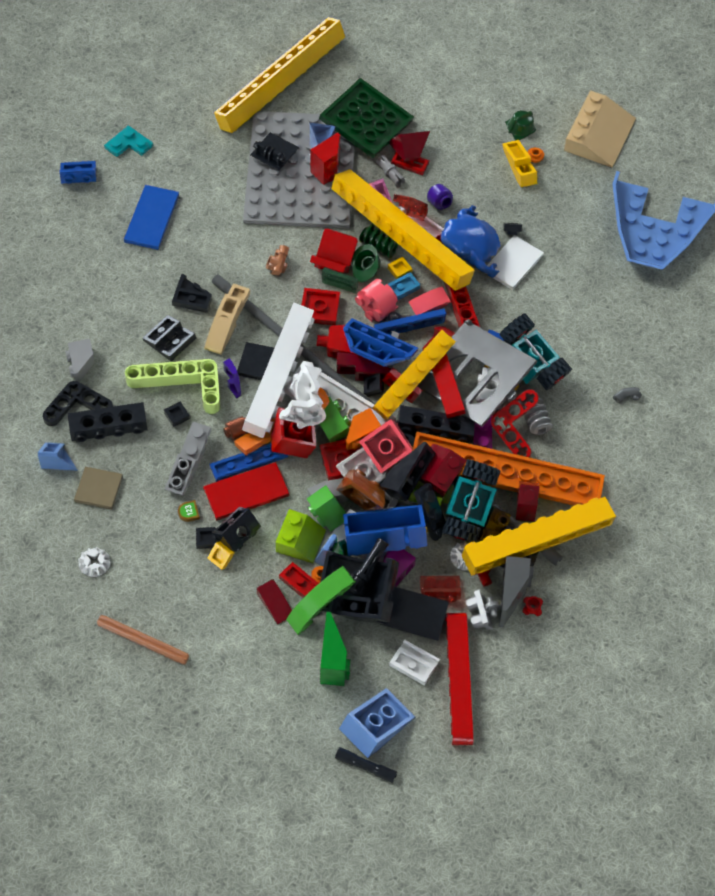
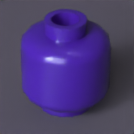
(440, 196)

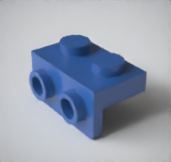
(78, 172)

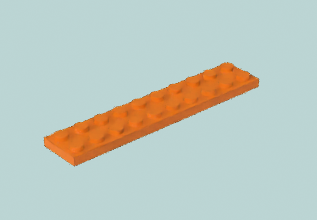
(555, 481)

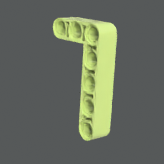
(180, 376)

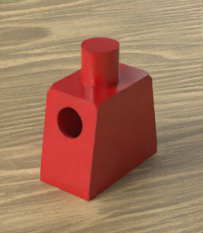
(335, 341)

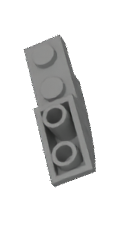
(188, 459)

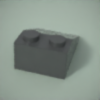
(516, 579)

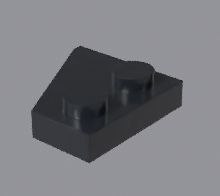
(191, 296)

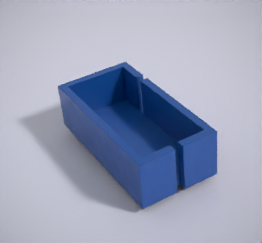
(395, 526)

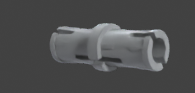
(390, 170)

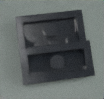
(164, 332)

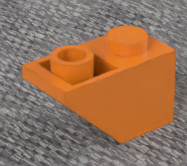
(361, 426)

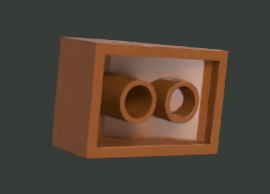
(362, 491)

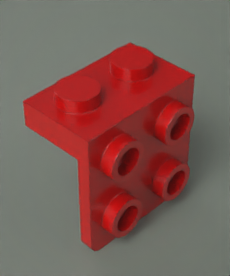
(335, 251)

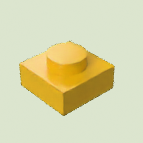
(399, 268)
(220, 555)

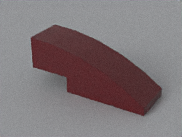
(358, 365)

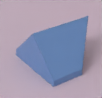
(320, 133)
(55, 457)

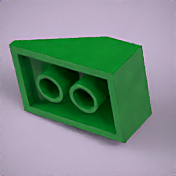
(334, 661)

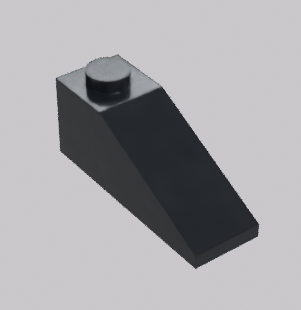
(406, 474)

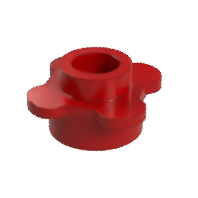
(532, 600)

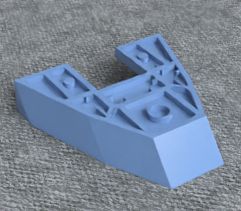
(651, 239)

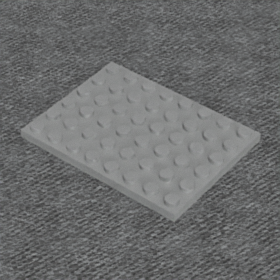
(293, 193)

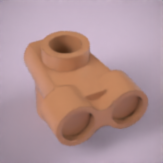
(277, 263)

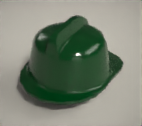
(521, 124)
(365, 258)

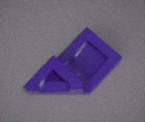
(233, 382)

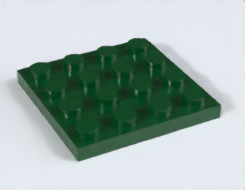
(366, 117)

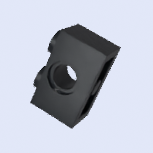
(227, 531)

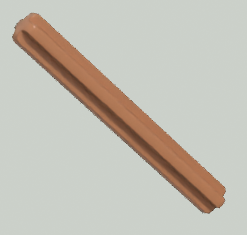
(143, 639)

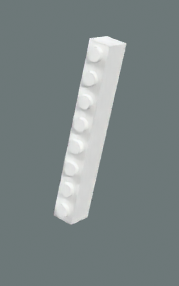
(278, 370)

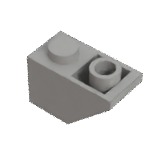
(82, 358)

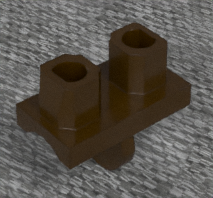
(495, 523)

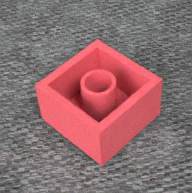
(386, 446)

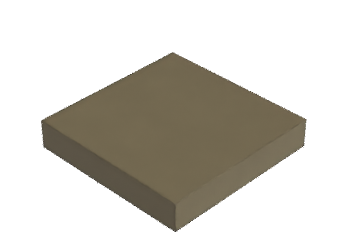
(98, 488)

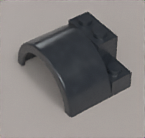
(375, 597)

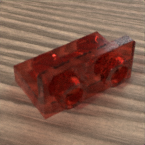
(414, 207)
(441, 587)

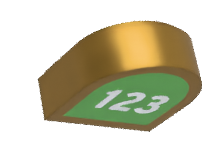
(188, 511)

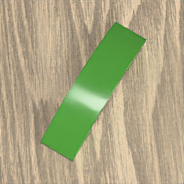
(319, 598)

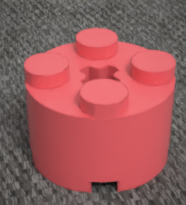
(377, 300)

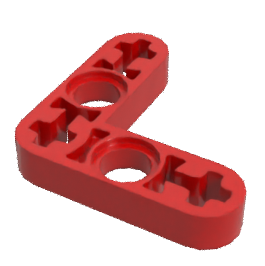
(509, 419)

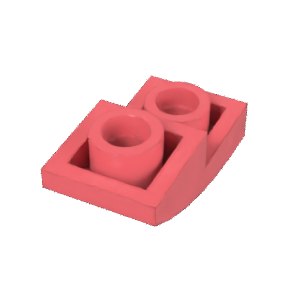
(429, 301)

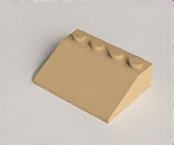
(599, 130)

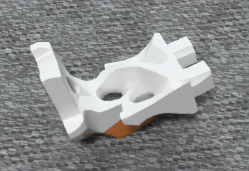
(310, 398)

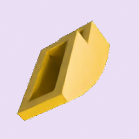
(520, 163)

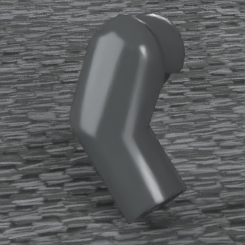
(626, 392)

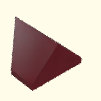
(410, 145)

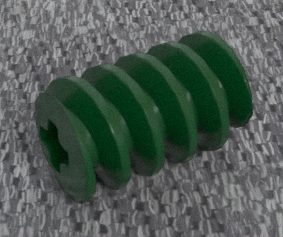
(382, 243)

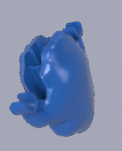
(472, 240)

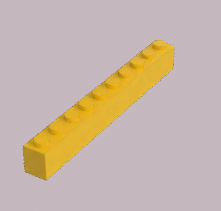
(279, 75)
(403, 229)

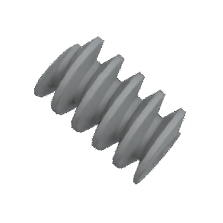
(537, 417)

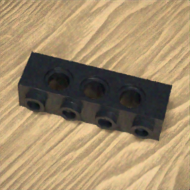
(99, 417)
(435, 423)

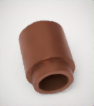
(233, 428)

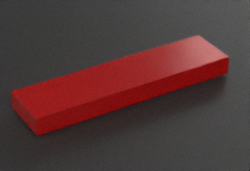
(448, 388)

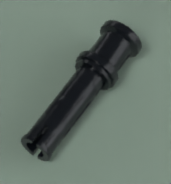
(361, 575)

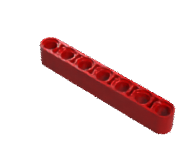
(462, 311)
(459, 679)

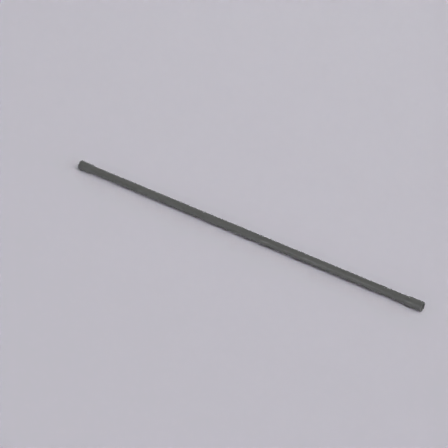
(549, 553)

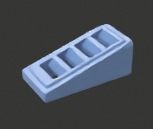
(320, 559)

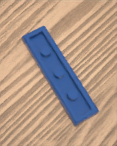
(413, 322)
(241, 463)

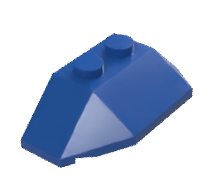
(376, 344)

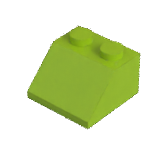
(299, 537)

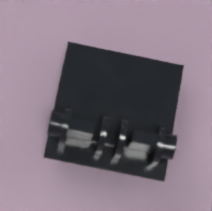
(274, 151)

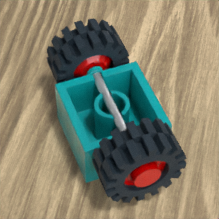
(549, 367)
(471, 501)

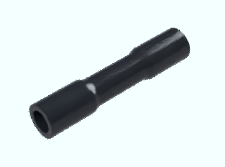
(377, 769)

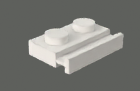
(414, 662)

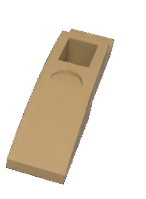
(226, 318)

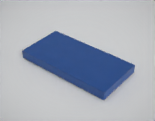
(151, 217)

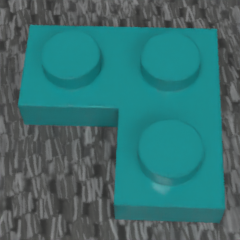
(128, 138)

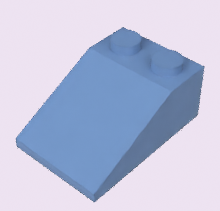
(376, 722)

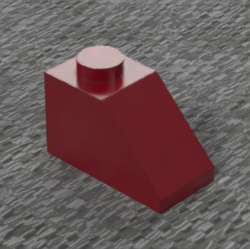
(527, 501)

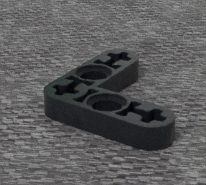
(76, 396)

